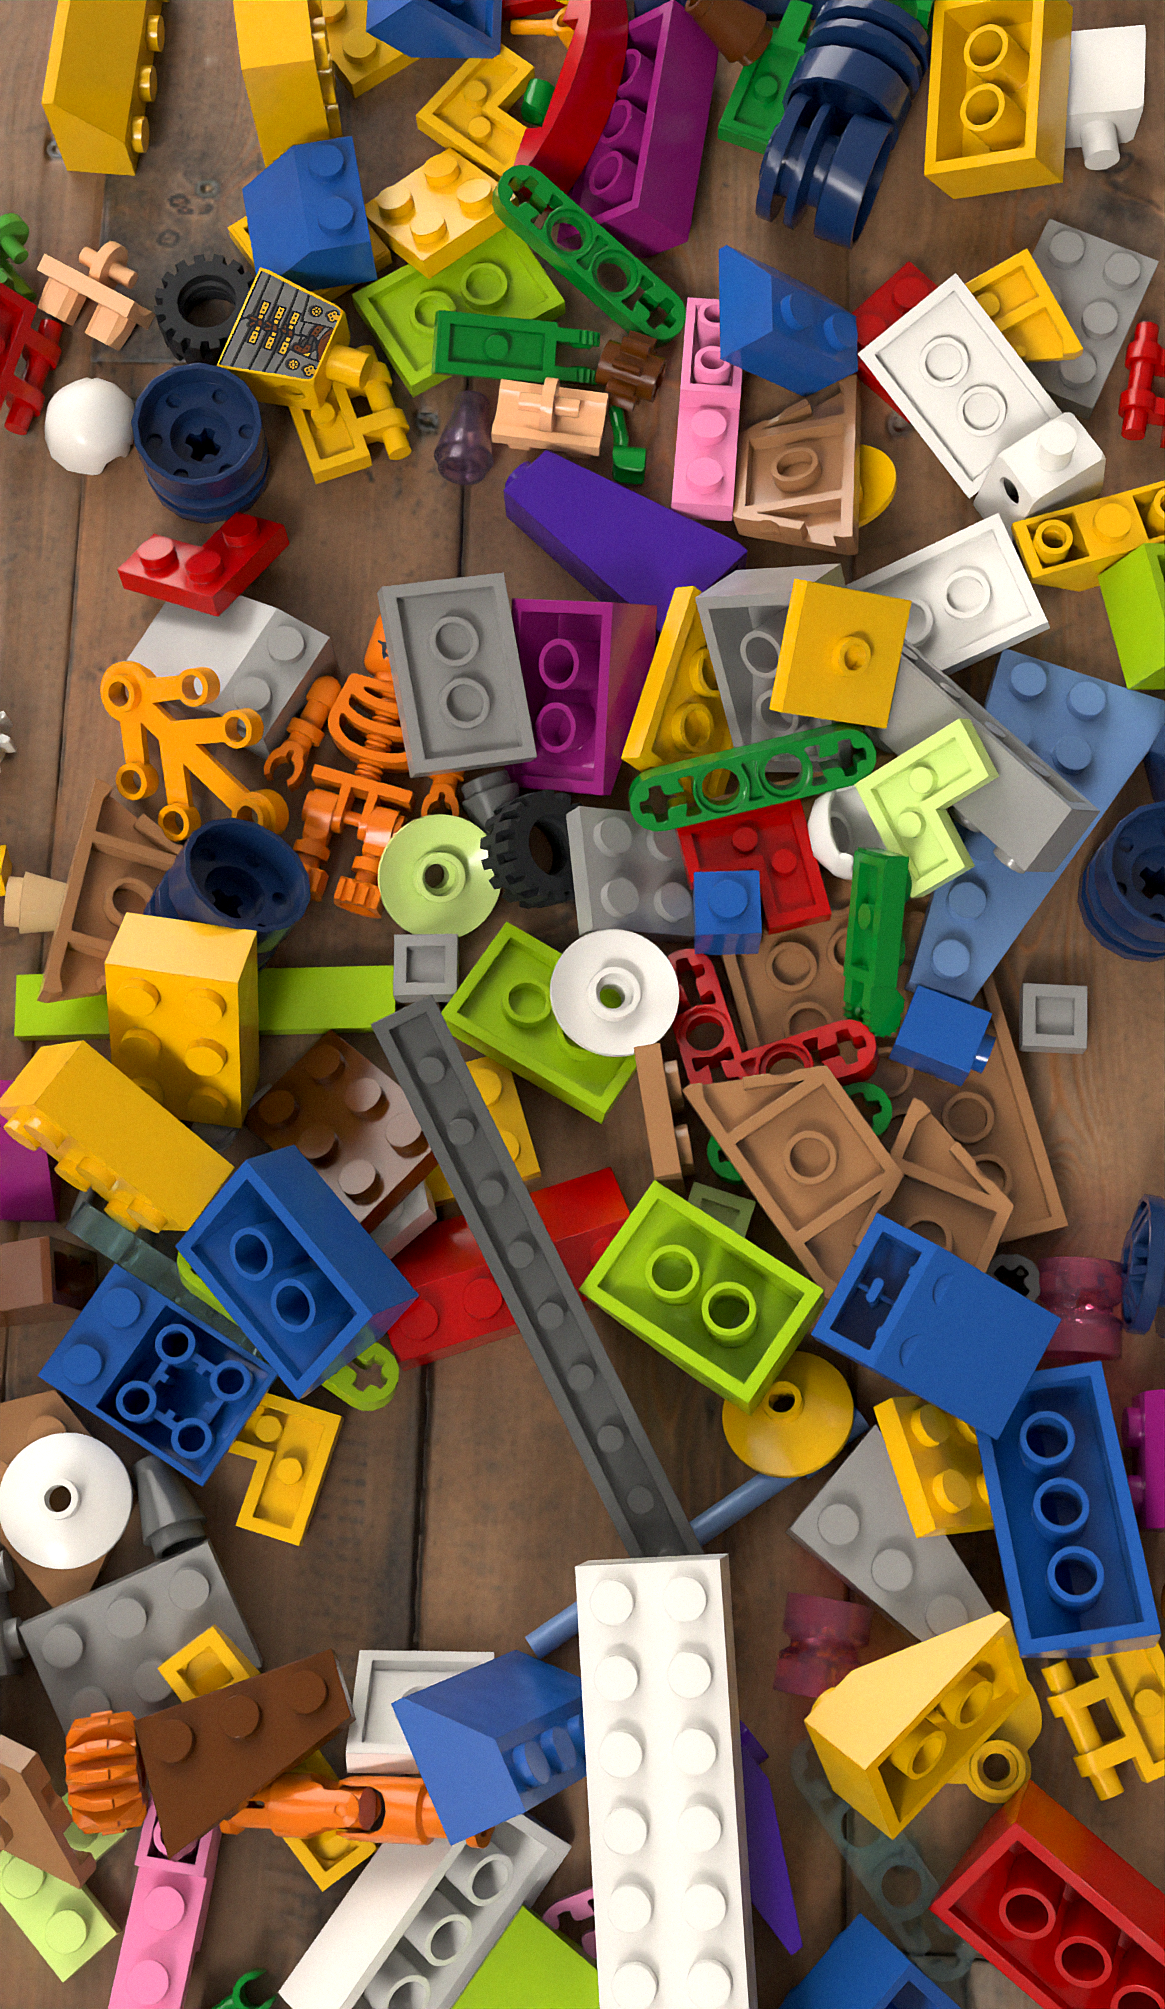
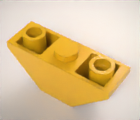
(1084, 540)

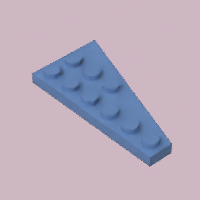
(1094, 741)

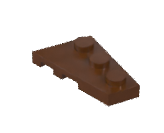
(235, 1741)

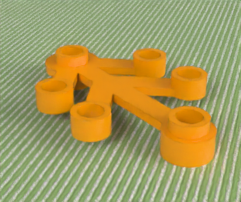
(182, 747)

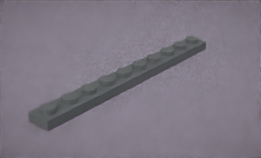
(534, 1282)

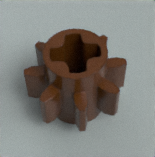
(631, 370)

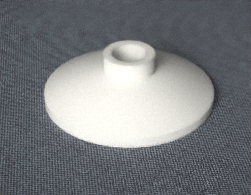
(632, 969)
(97, 1509)

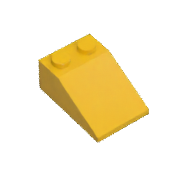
(916, 1718)

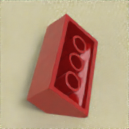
(457, 1293)
(1057, 1909)

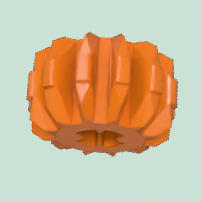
(106, 1773)

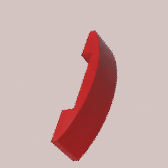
(581, 95)

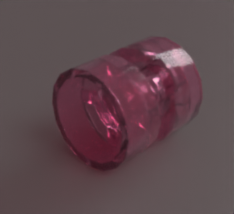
(1086, 1331)
(822, 1643)

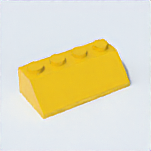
(101, 82)

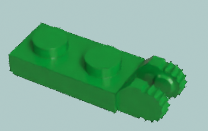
(507, 348)
(875, 939)

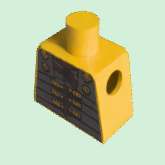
(292, 345)

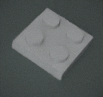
(628, 877)

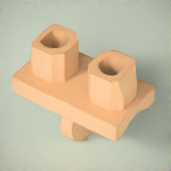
(68, 290)
(550, 418)

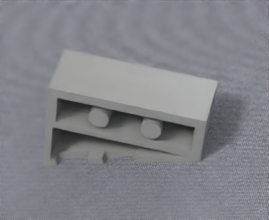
(868, 1542)

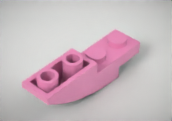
(706, 420)
(164, 1920)

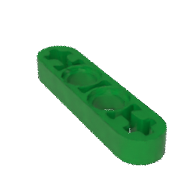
(596, 249)
(753, 787)

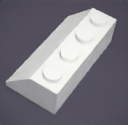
(424, 1920)

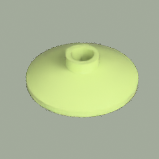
(465, 892)

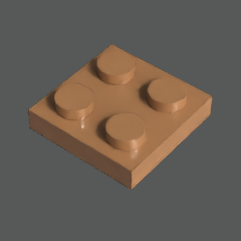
(661, 1099)

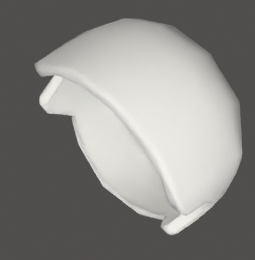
(89, 425)
(837, 829)

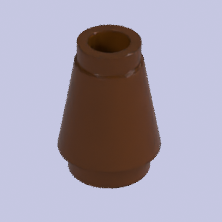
(733, 27)

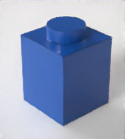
(727, 912)
(943, 1037)

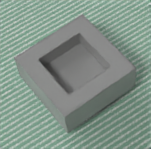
(425, 967)
(1053, 1018)

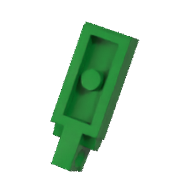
(759, 91)

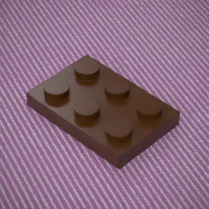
(348, 1127)

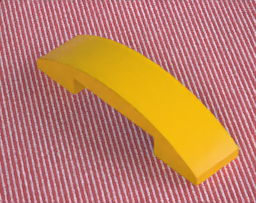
(215, 1663)

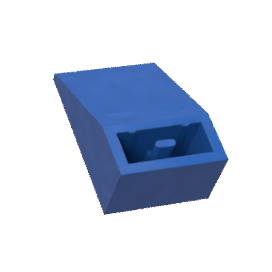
(936, 1326)
(159, 1375)

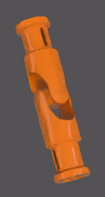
(311, 1804)

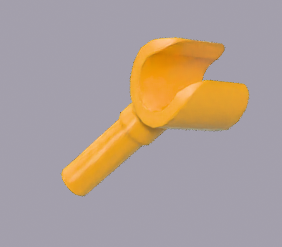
(549, 27)

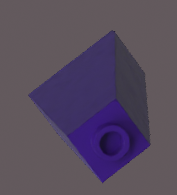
(615, 538)

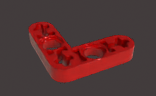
(762, 1058)

